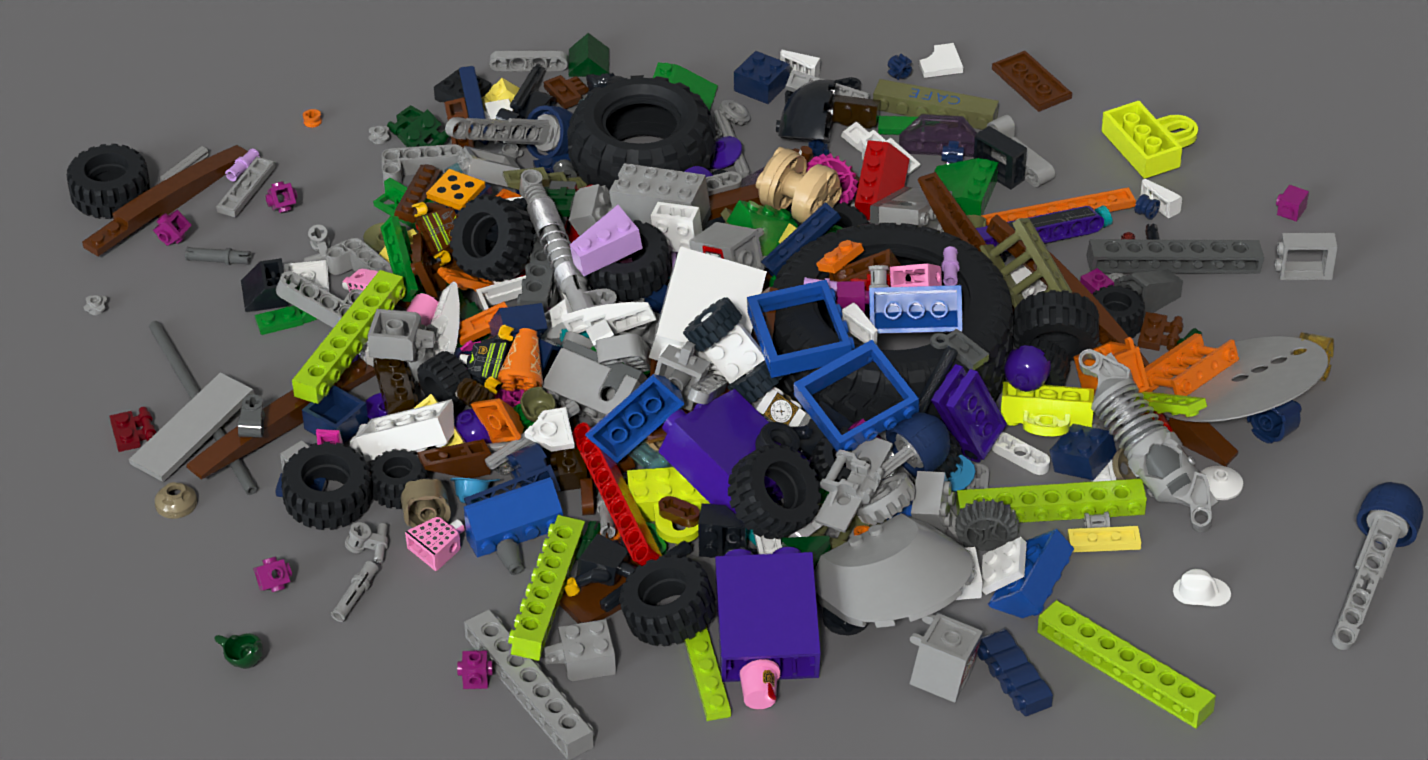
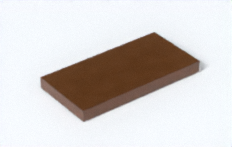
(1031, 81)
(585, 605)

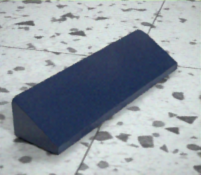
(472, 95)

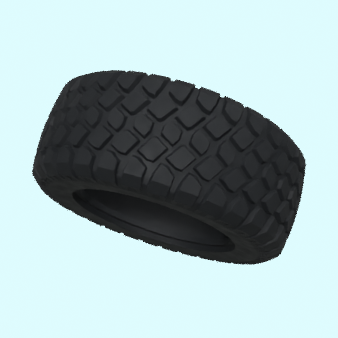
(867, 391)

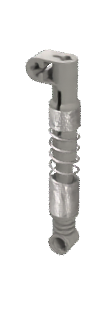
(549, 228)

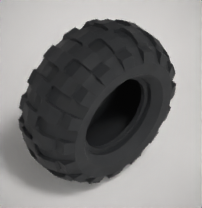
(639, 109)

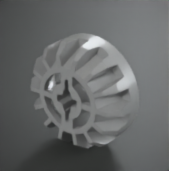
(889, 498)

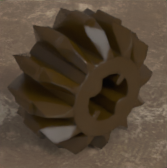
(471, 391)

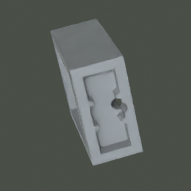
(486, 165)
(1306, 269)

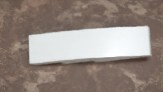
(857, 134)
(618, 316)
(447, 319)

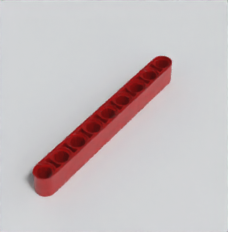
(617, 498)

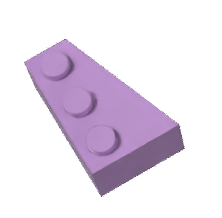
(605, 242)

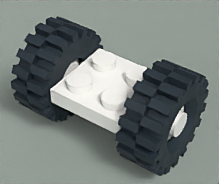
(731, 349)

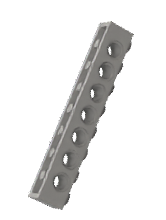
(531, 687)

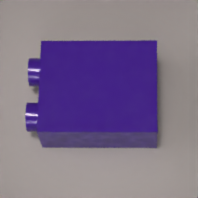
(710, 443)
(767, 612)

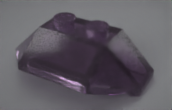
(931, 132)

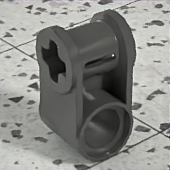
(251, 417)

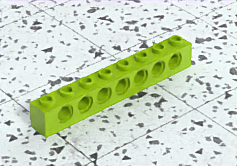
(346, 338)
(1064, 500)
(547, 588)
(1126, 664)

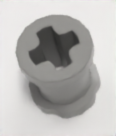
(878, 276)
(1104, 518)

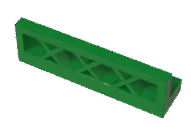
(393, 191)
(399, 252)

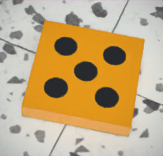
(455, 189)

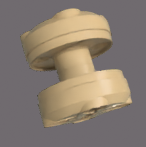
(787, 182)

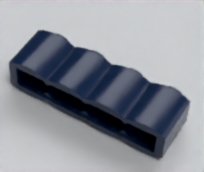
(1015, 673)

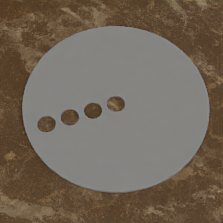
(1260, 390)

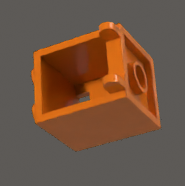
(1124, 354)

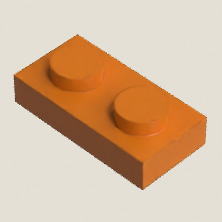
(840, 256)

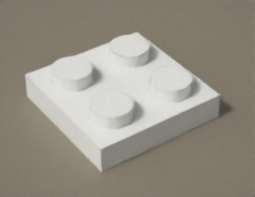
(1003, 565)

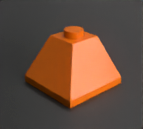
(499, 420)

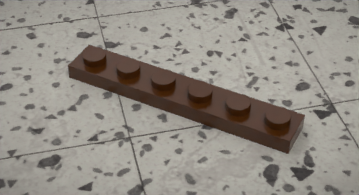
(423, 180)

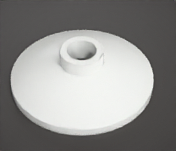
(1223, 482)

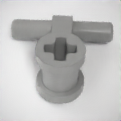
(319, 242)
(368, 540)

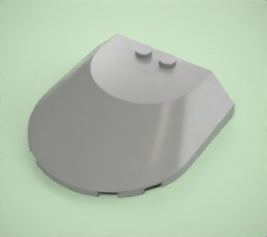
(892, 573)

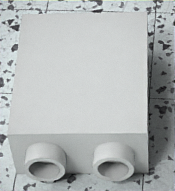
(695, 285)

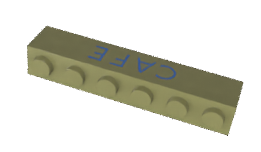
(918, 100)

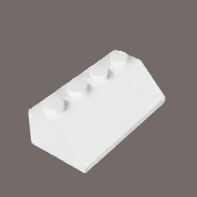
(408, 430)

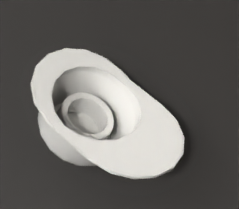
(1200, 588)

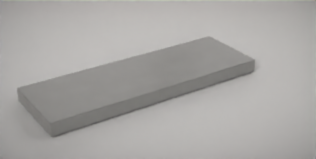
(190, 427)

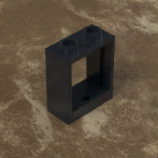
(1014, 171)

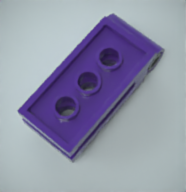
(969, 412)

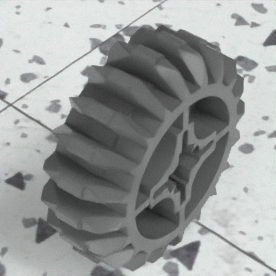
(986, 525)

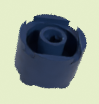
(1277, 422)
(526, 461)

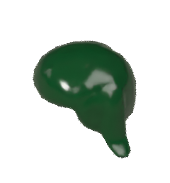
(241, 650)

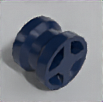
(1147, 206)

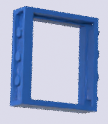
(804, 359)
(840, 368)

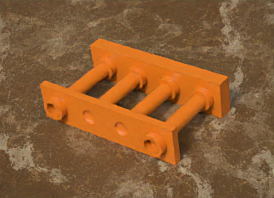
(1186, 354)

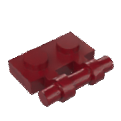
(125, 430)

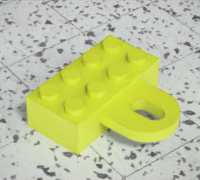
(1148, 140)
(1048, 409)
(653, 484)

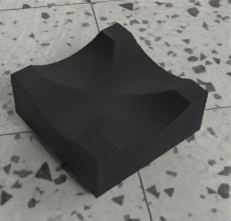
(452, 88)

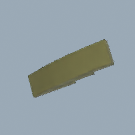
(513, 178)

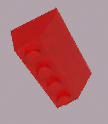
(881, 174)

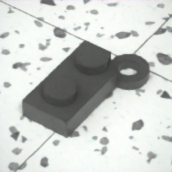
(968, 351)

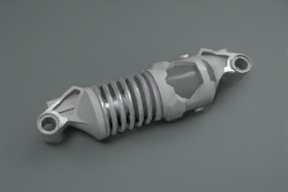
(1149, 446)

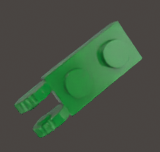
(282, 319)

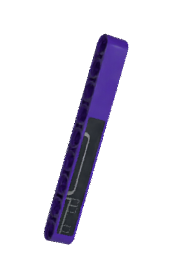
(1059, 225)

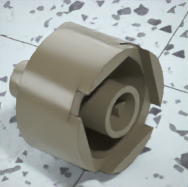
(424, 501)

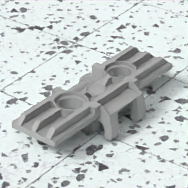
(859, 485)

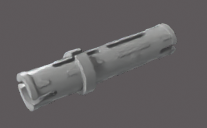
(606, 520)
(366, 574)

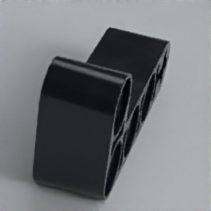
(534, 100)

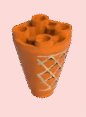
(523, 363)

